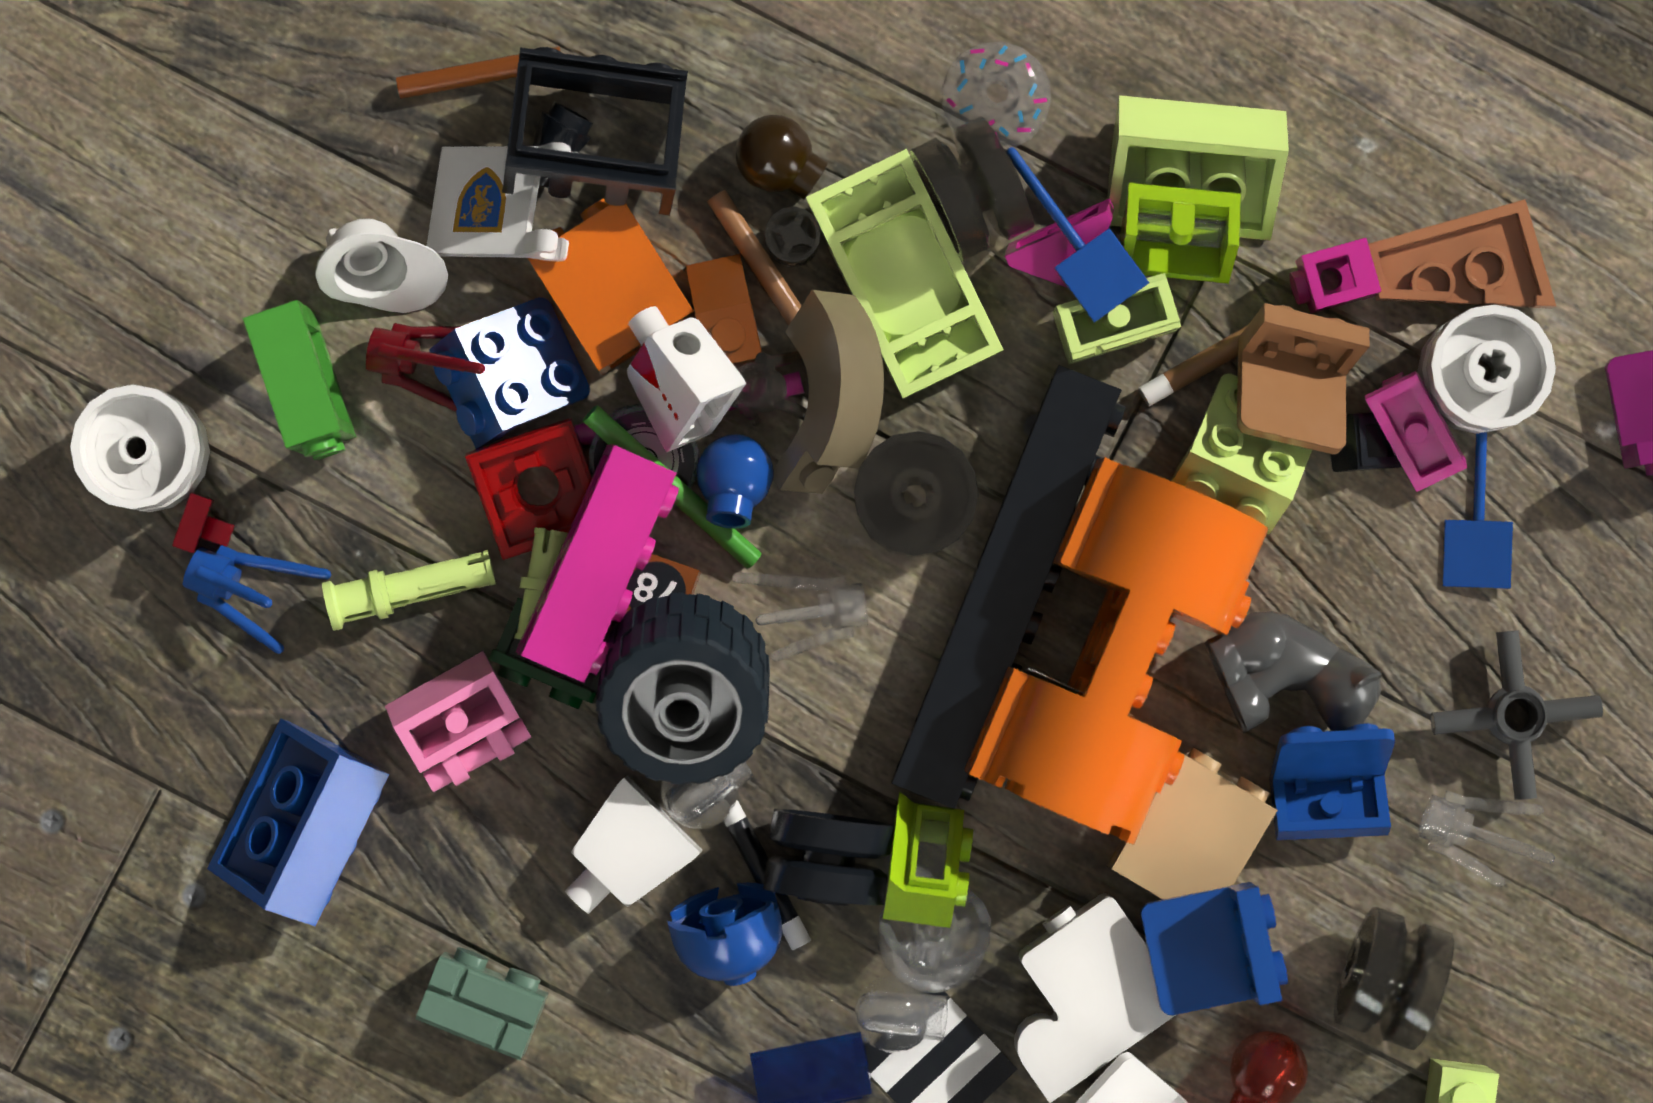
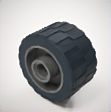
(684, 689)

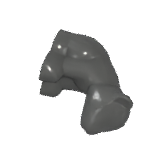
(1281, 654)

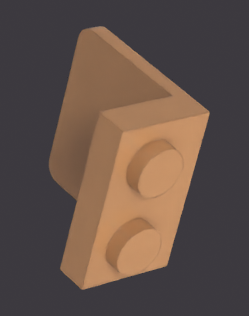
(1296, 377)

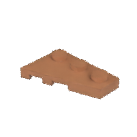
(1467, 262)

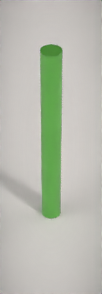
(686, 498)

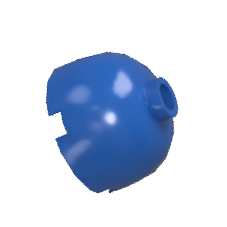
(727, 935)

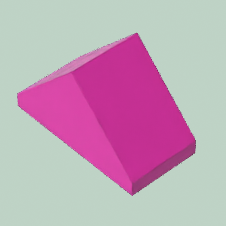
(1049, 247)

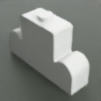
(1100, 990)

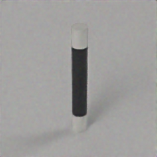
(756, 860)

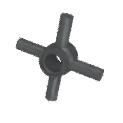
(1539, 712)

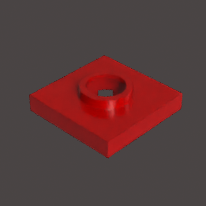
(496, 478)

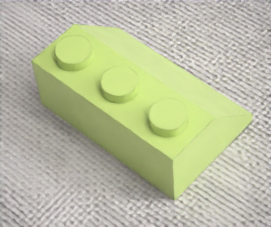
(1201, 150)

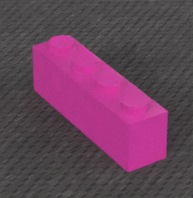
(597, 563)

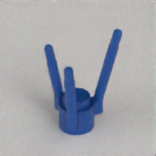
(215, 577)

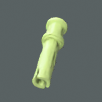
(383, 593)

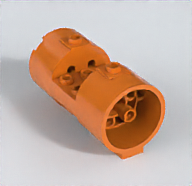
(1158, 557)

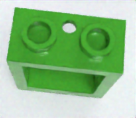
(300, 380)

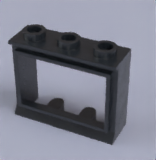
(604, 77)

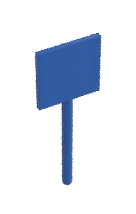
(1099, 272)
(1478, 550)

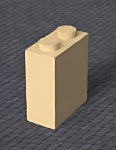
(1195, 832)

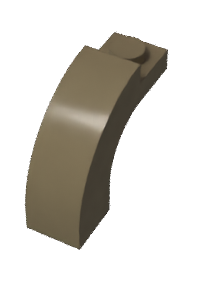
(844, 391)

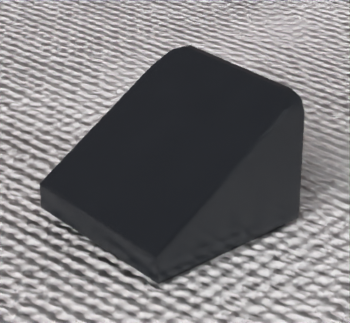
(1365, 446)

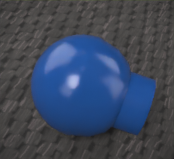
(734, 479)

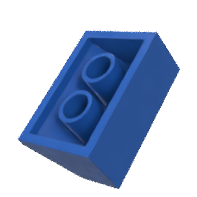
(297, 823)

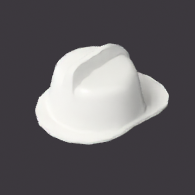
(378, 269)

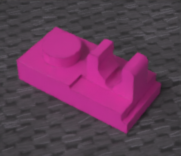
(1416, 430)

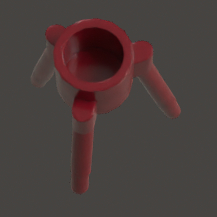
(396, 353)

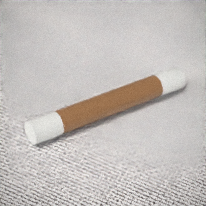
(1191, 369)

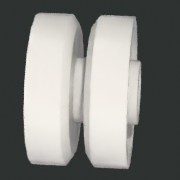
(1518, 360)
(109, 434)

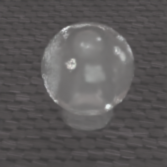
(704, 803)
(899, 1017)

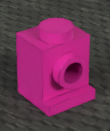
(1354, 270)

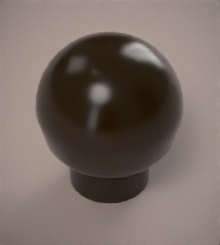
(778, 156)

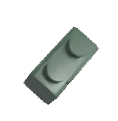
(483, 1003)

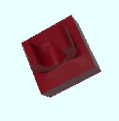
(198, 524)

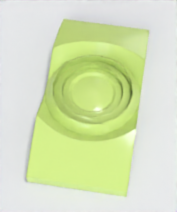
(904, 273)

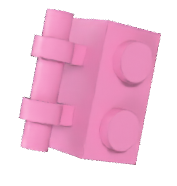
(454, 714)

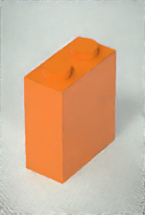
(608, 281)

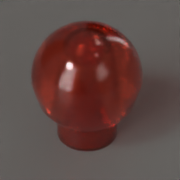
(1268, 1069)

